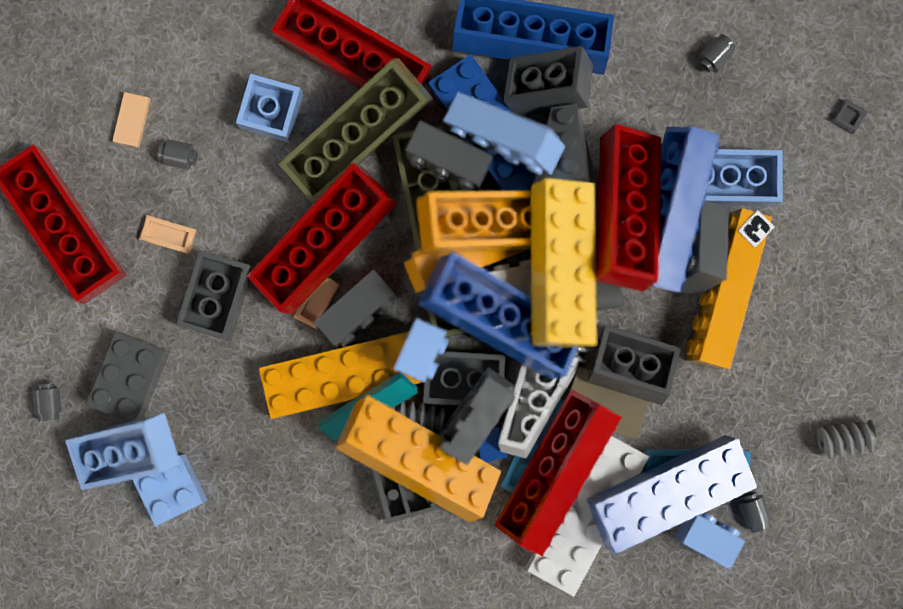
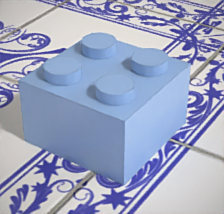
(269, 108)
(421, 350)
(170, 492)
(714, 541)

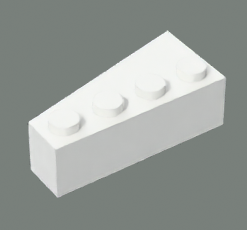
(533, 405)

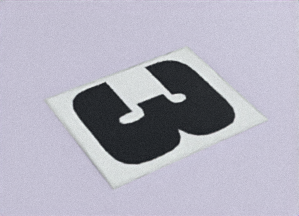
(756, 228)

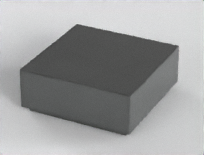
(849, 116)

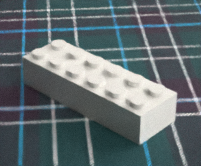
(578, 536)

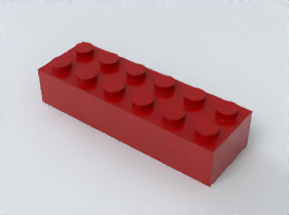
(341, 42)
(628, 208)
(59, 225)
(322, 239)
(557, 472)

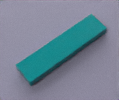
(388, 393)

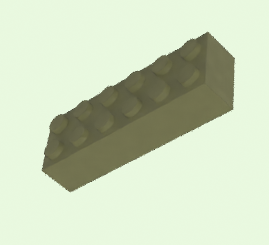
(356, 129)

